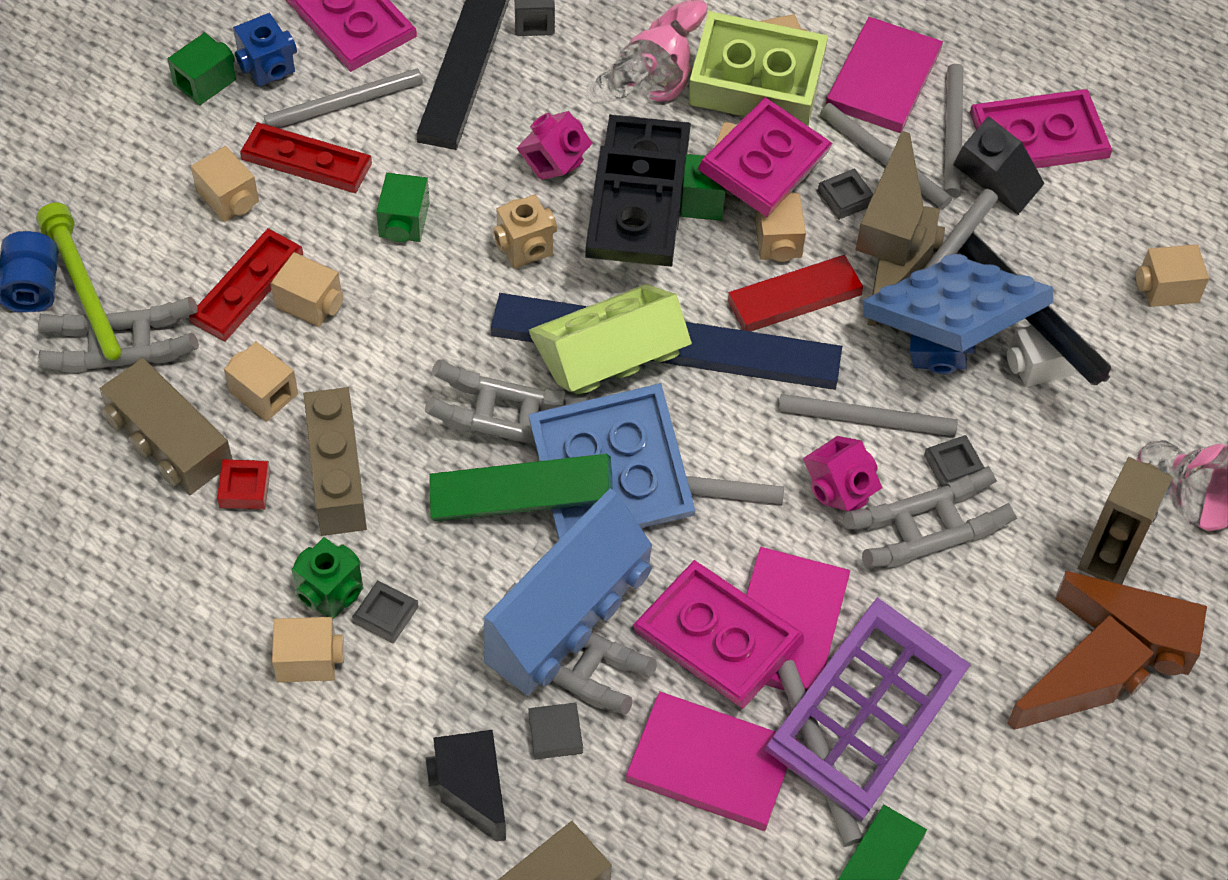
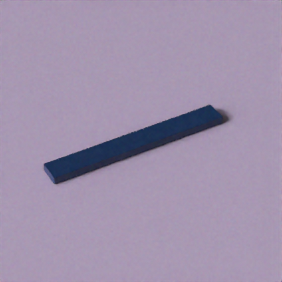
(711, 347)

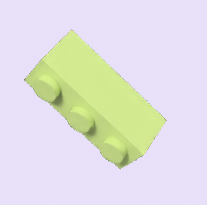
(752, 60)
(612, 337)

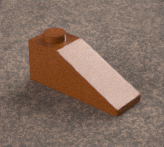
(1161, 622)
(1088, 677)

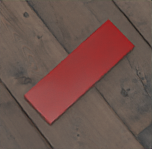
(306, 157)
(244, 285)
(795, 293)

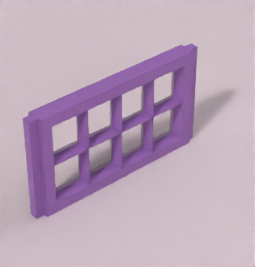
(821, 772)

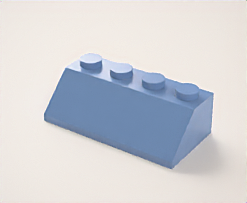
(566, 595)

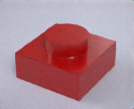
(243, 484)

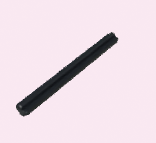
(1048, 321)

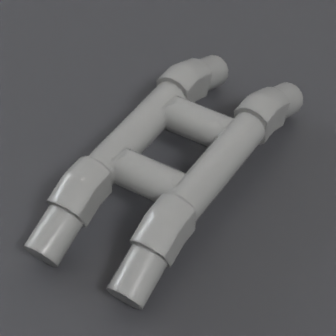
(138, 320)
(489, 389)
(941, 499)
(614, 654)

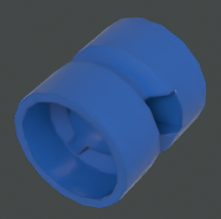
(28, 271)

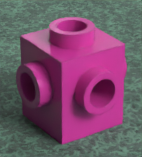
(554, 145)
(843, 473)

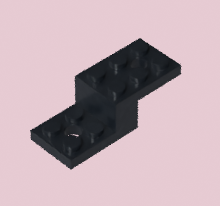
(639, 186)

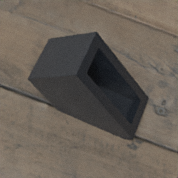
(1001, 164)
(469, 779)

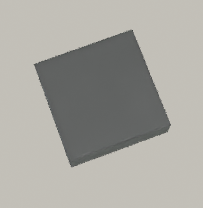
(534, 17)
(846, 193)
(953, 460)
(385, 611)
(555, 731)

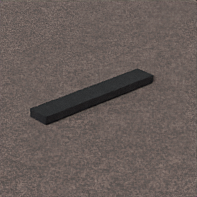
(461, 73)

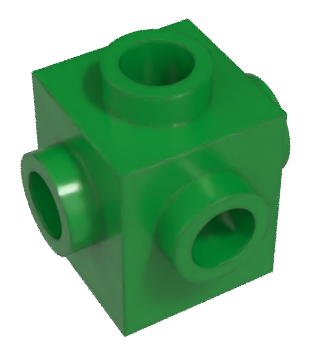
(327, 577)

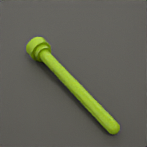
(58, 224)

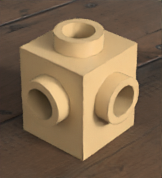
(525, 230)

